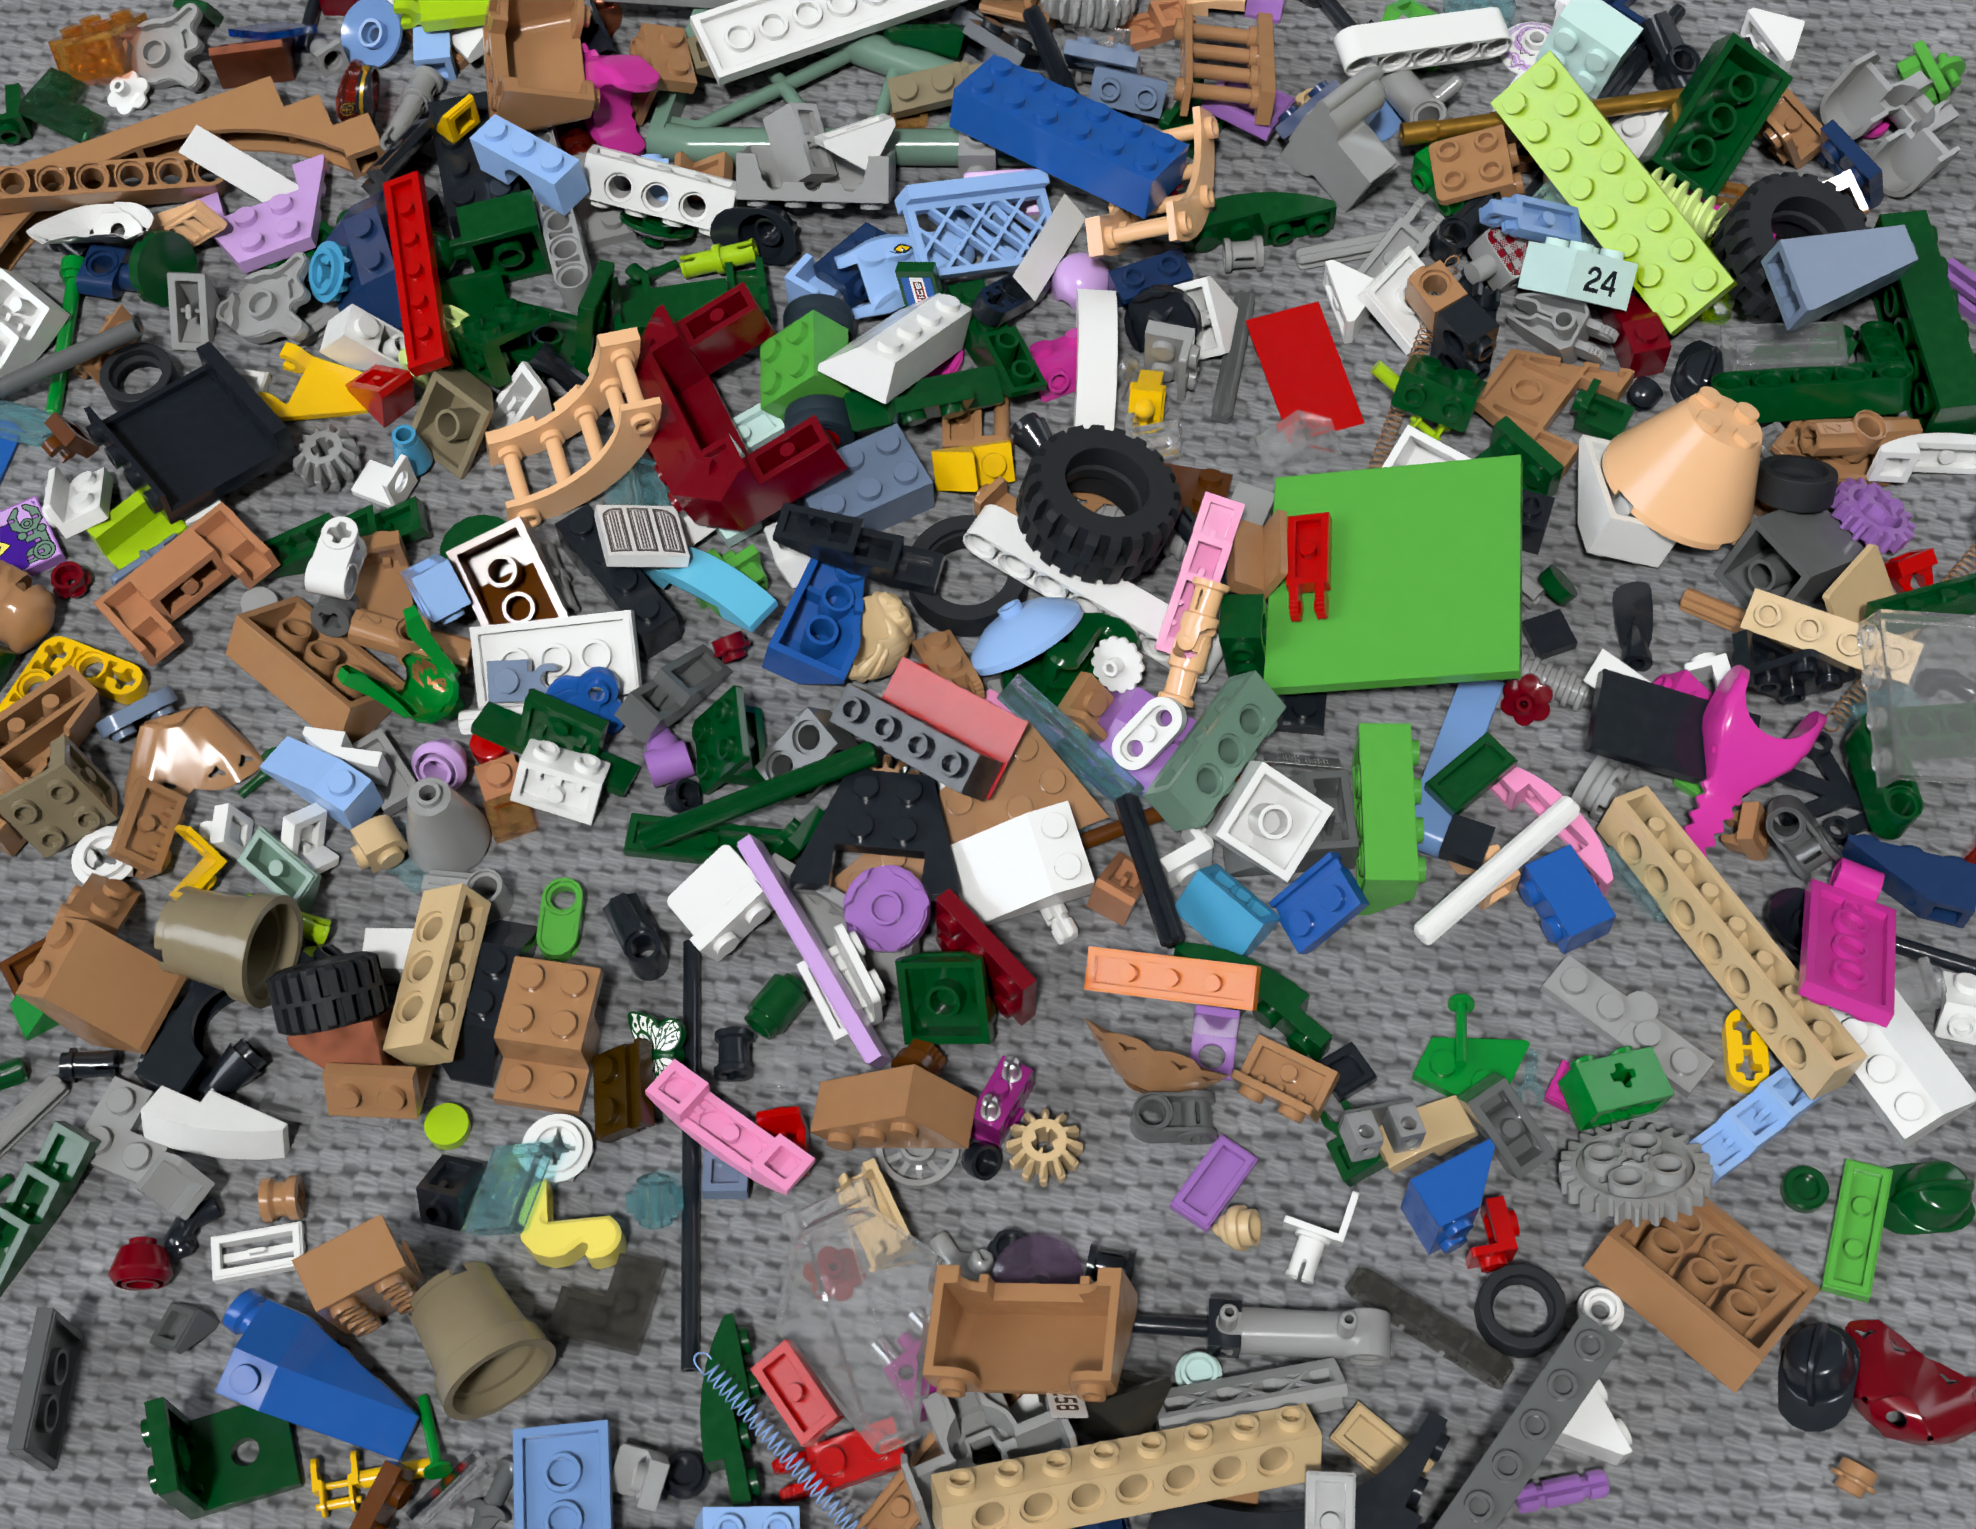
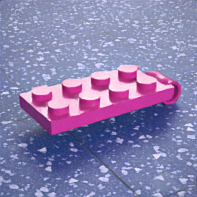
(1849, 944)

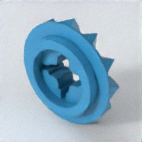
(329, 272)

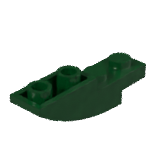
(1266, 214)
(999, 347)
(1279, 1002)
(721, 1433)

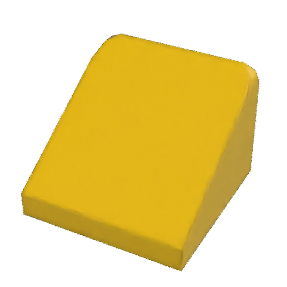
(459, 119)

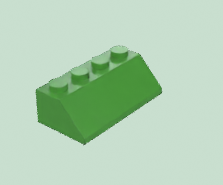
(1386, 814)

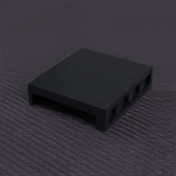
(193, 438)

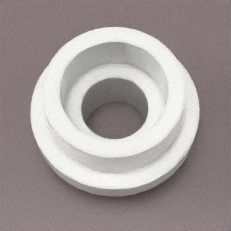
(1602, 1297)

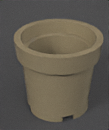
(230, 940)
(478, 1342)

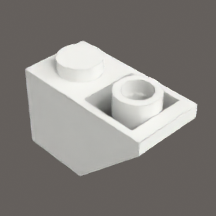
(361, 340)
(1596, 1431)

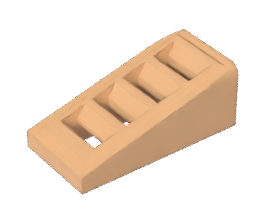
(182, 222)

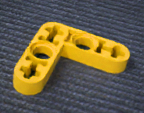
(80, 657)

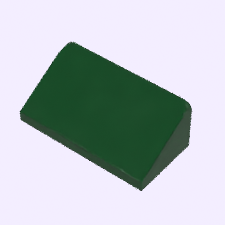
(474, 291)

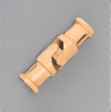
(1196, 634)

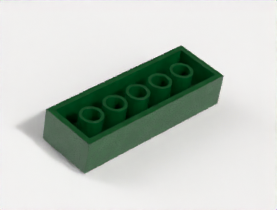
(1932, 332)

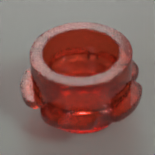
(576, 141)

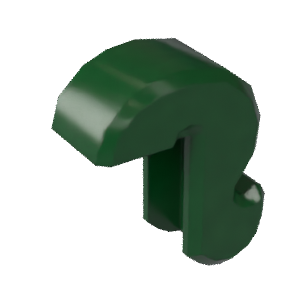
(1067, 658)

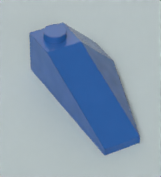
(819, 627)
(306, 1378)

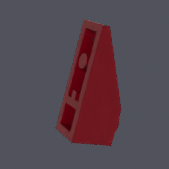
(1641, 338)

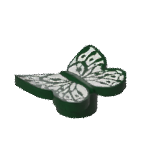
(665, 1038)

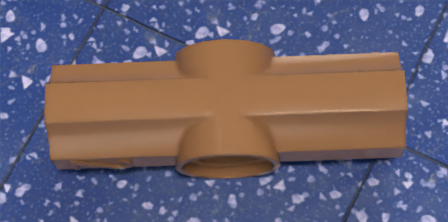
(1854, 436)
(390, 636)

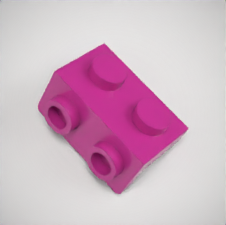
(1057, 364)

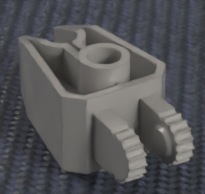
(1560, 327)

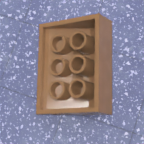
(1705, 1287)

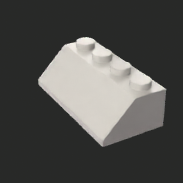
(901, 348)
(1906, 1075)

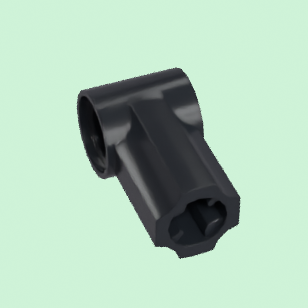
(1463, 227)
(636, 936)

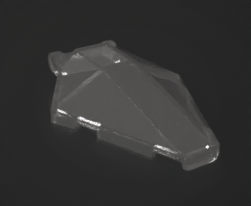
(860, 1311)

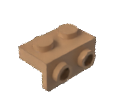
(101, 902)
(1286, 1079)

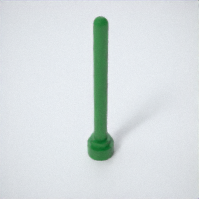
(68, 271)

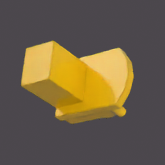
(1148, 397)

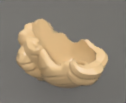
(884, 637)

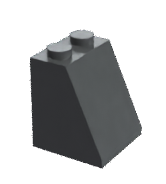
(1788, 557)

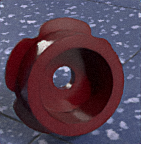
(63, 574)
(730, 646)

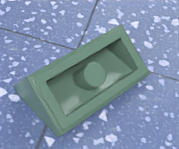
(280, 869)

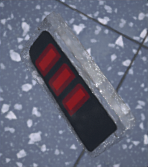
(450, 1493)

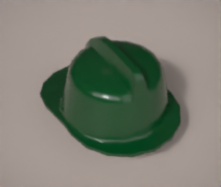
(1929, 1199)

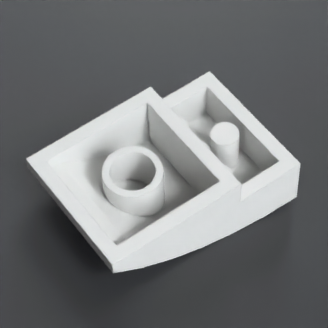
(26, 321)

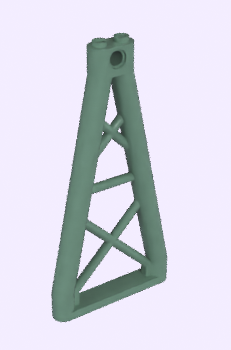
(703, 137)

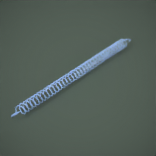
(742, 1404)

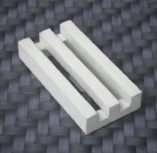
(260, 1269)

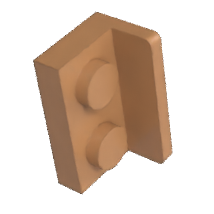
(147, 827)

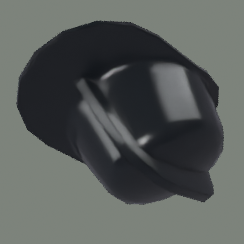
(766, 224)
(1694, 369)
(1817, 1377)

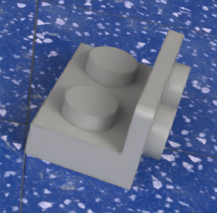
(1172, 351)

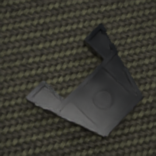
(880, 817)

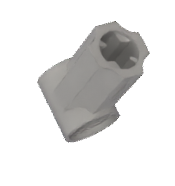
(480, 882)

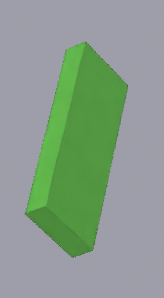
(1857, 1230)

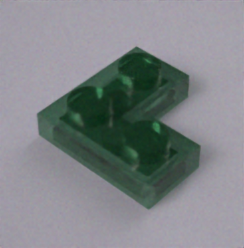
(54, 105)

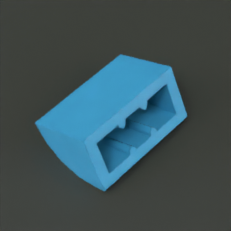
(1225, 911)

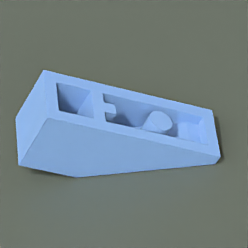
(325, 781)

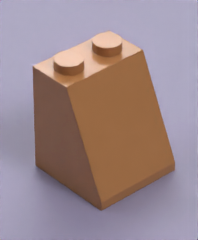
(99, 986)

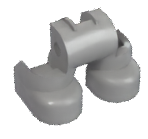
(1913, 152)
(971, 1424)

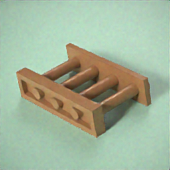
(1258, 57)

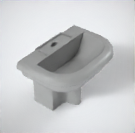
(1339, 144)

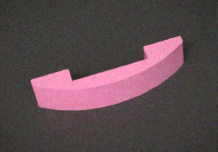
(1539, 796)
(726, 1132)

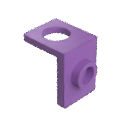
(1215, 1027)

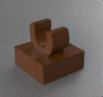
(67, 439)

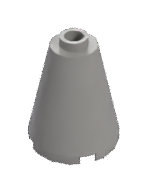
(444, 828)

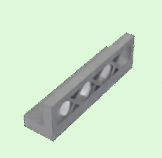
(826, 911)
(1314, 1383)

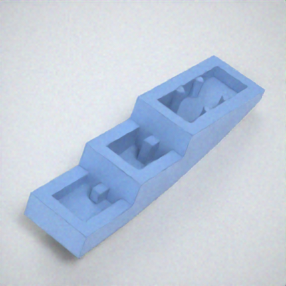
(1754, 1122)

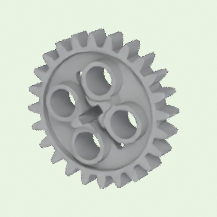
(1635, 1174)

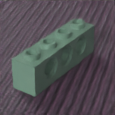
(1215, 752)

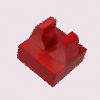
(1910, 564)

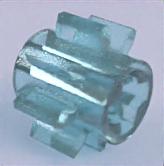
(654, 1200)

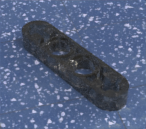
(1430, 1327)

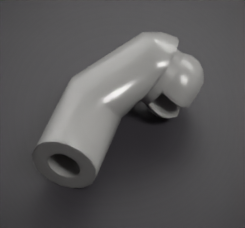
(972, 1263)

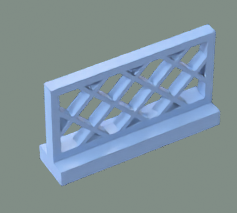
(967, 195)

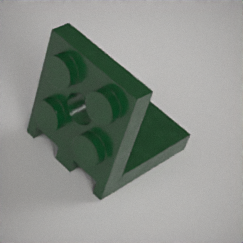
(572, 334)
(197, 1457)

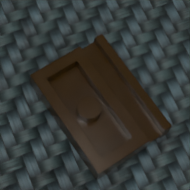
(619, 1091)

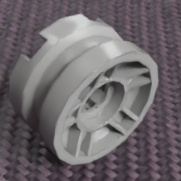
(1600, 787)

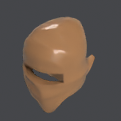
(25, 609)

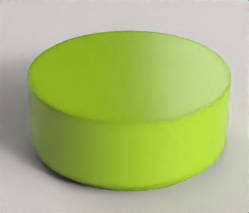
(447, 1126)

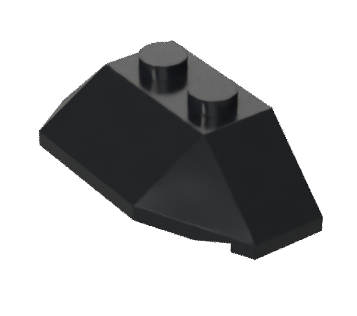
(476, 1052)

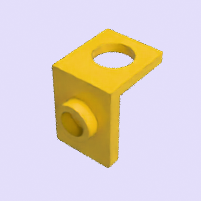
(203, 874)

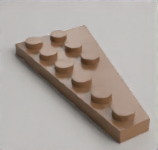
(1030, 782)

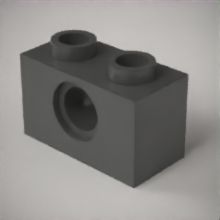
(1505, 1121)

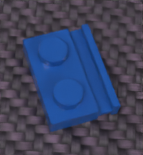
(1319, 903)

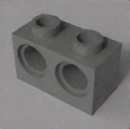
(800, 747)

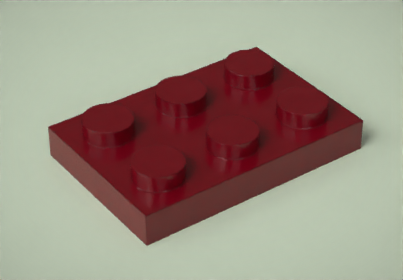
(1007, 978)

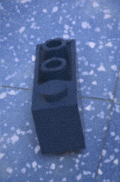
(1922, 882)

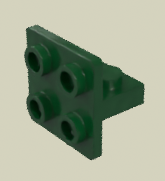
(729, 742)

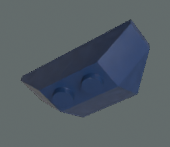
(372, 271)

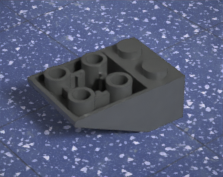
(1336, 835)

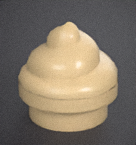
(1239, 1227)

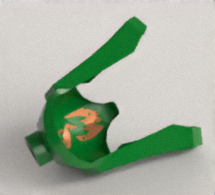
(430, 683)

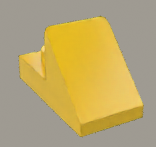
(972, 466)

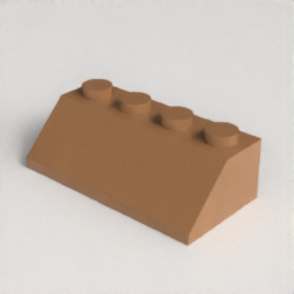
(302, 665)

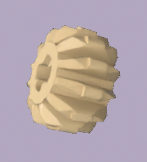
(1033, 1162)

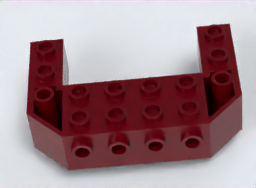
(696, 438)

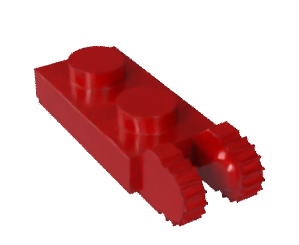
(1309, 562)
(840, 1463)

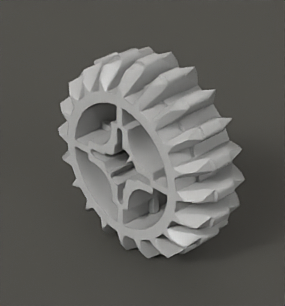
(1090, 12)

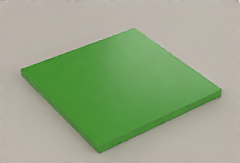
(1417, 578)

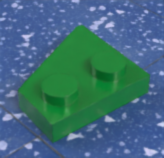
(1484, 1056)

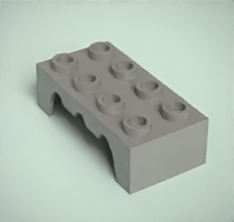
(760, 182)

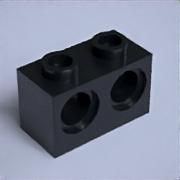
(1465, 337)

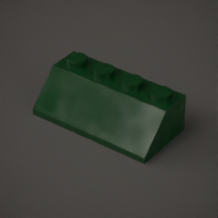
(1716, 116)

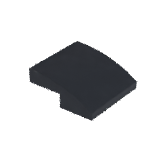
(398, 155)

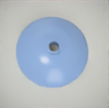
(1024, 632)

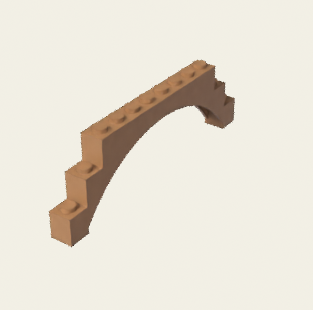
(244, 117)

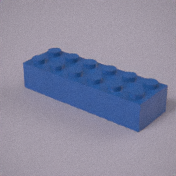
(1068, 135)

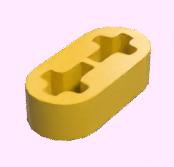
(1735, 1051)

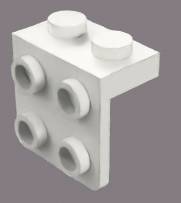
(720, 903)
(864, 985)

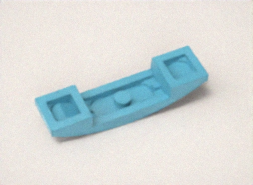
(719, 584)

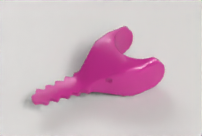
(617, 79)
(1740, 755)

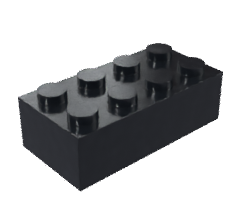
(458, 166)

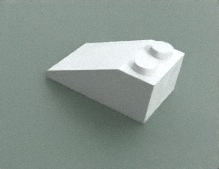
(1606, 518)
(1023, 865)

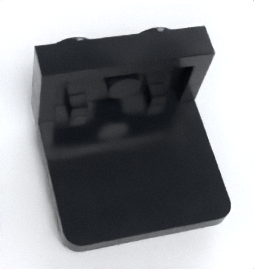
(1785, 673)

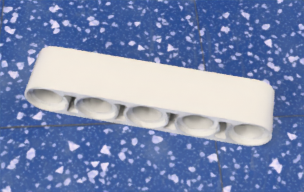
(1424, 41)

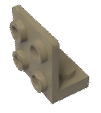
(62, 801)

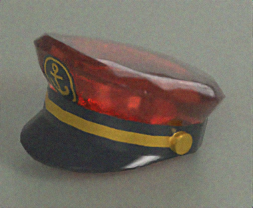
(358, 91)

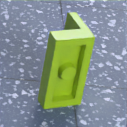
(130, 530)

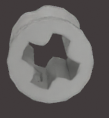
(1243, 254)

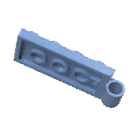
(563, 1476)

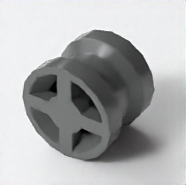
(333, 615)

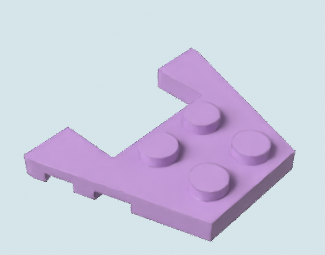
(275, 227)

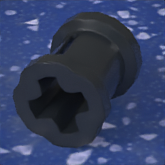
(733, 1054)
(1108, 1259)

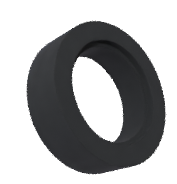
(960, 619)

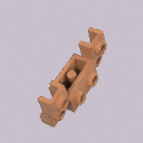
(179, 577)

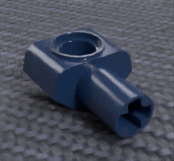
(105, 272)

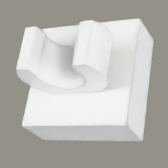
(228, 831)

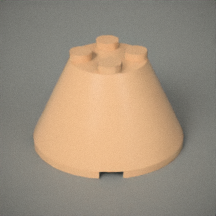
(1691, 469)

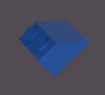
(1447, 1199)

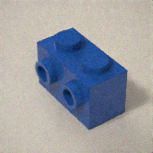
(1566, 899)

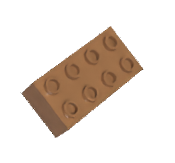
(360, 1277)

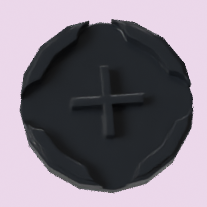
(1160, 304)

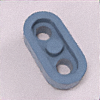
(122, 723)

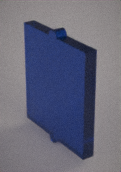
(272, 30)

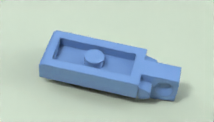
(1532, 218)

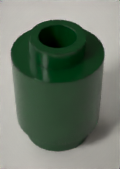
(776, 1005)

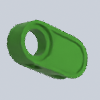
(560, 929)

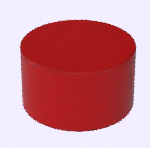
(486, 750)

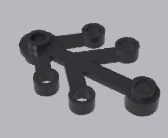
(1834, 792)

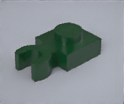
(1350, 1171)

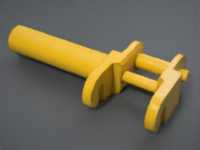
(355, 1480)

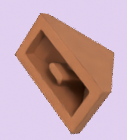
(1116, 890)

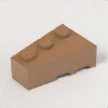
(55, 708)
(893, 1111)

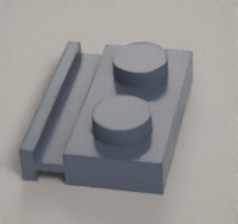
(1086, 54)

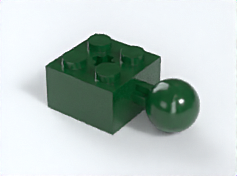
(497, 234)

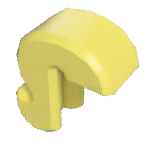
(567, 1241)

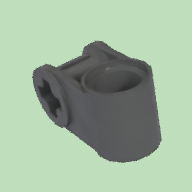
(1806, 842)
(1178, 1117)

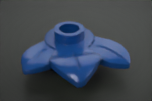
(580, 693)

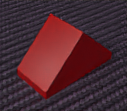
(384, 392)

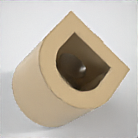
(378, 844)

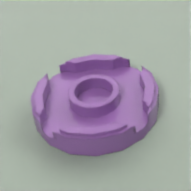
(887, 908)

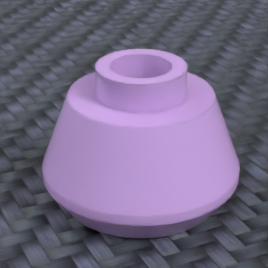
(442, 760)

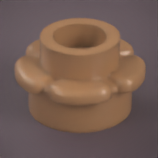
(1854, 1478)

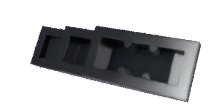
(858, 550)

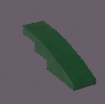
(298, 544)
(41, 1195)

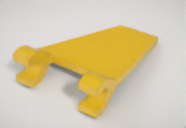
(319, 391)

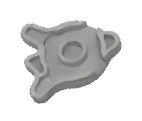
(164, 50)
(269, 303)

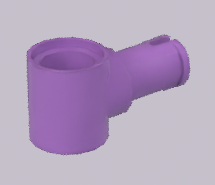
(667, 759)

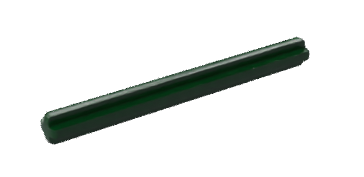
(758, 796)

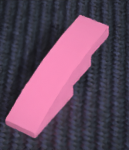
(1203, 558)

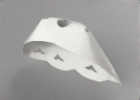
(76, 223)

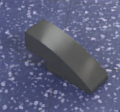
(672, 693)

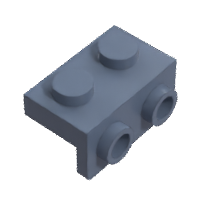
(1128, 92)

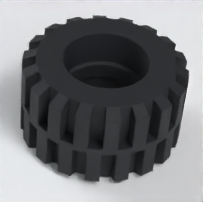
(327, 993)

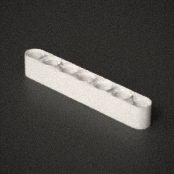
(1000, 542)

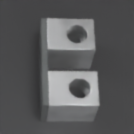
(1400, 1123)

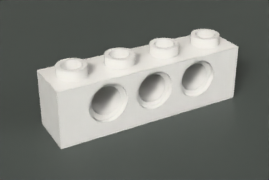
(605, 163)

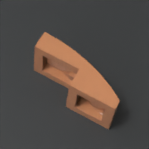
(1156, 24)

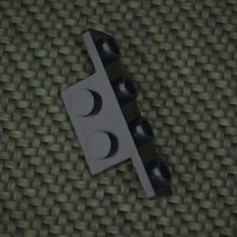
(986, 37)

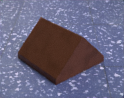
(253, 60)

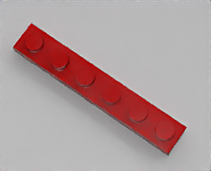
(416, 274)

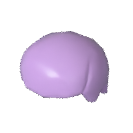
(1078, 272)

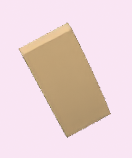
(1445, 1126)

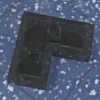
(616, 1319)

